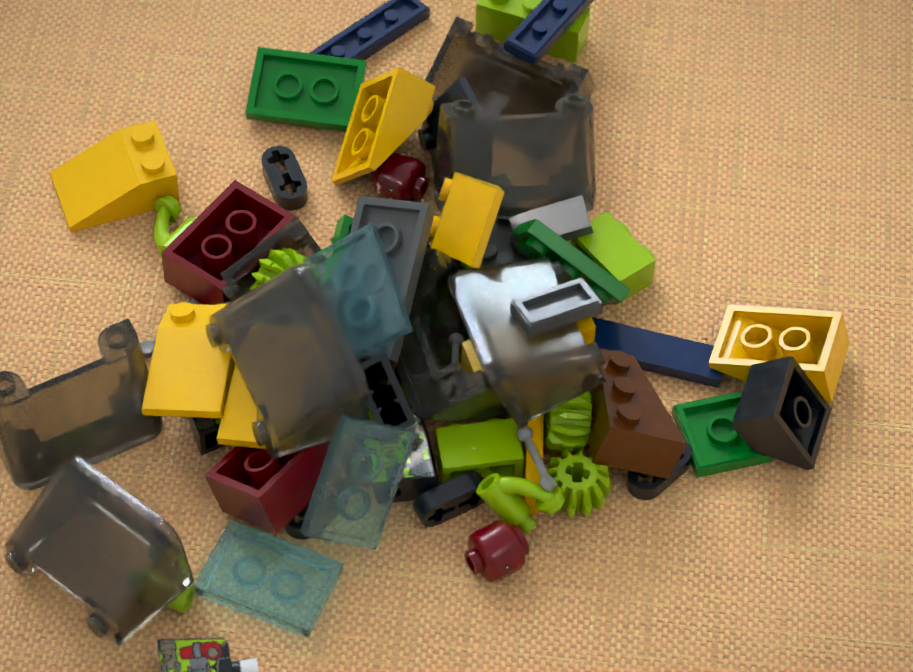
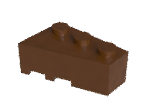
(631, 422)

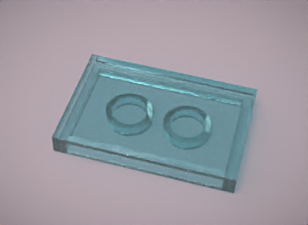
(362, 290)
(357, 482)
(268, 578)

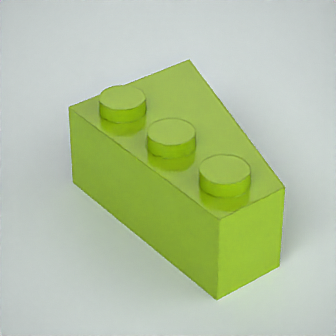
(504, 16)

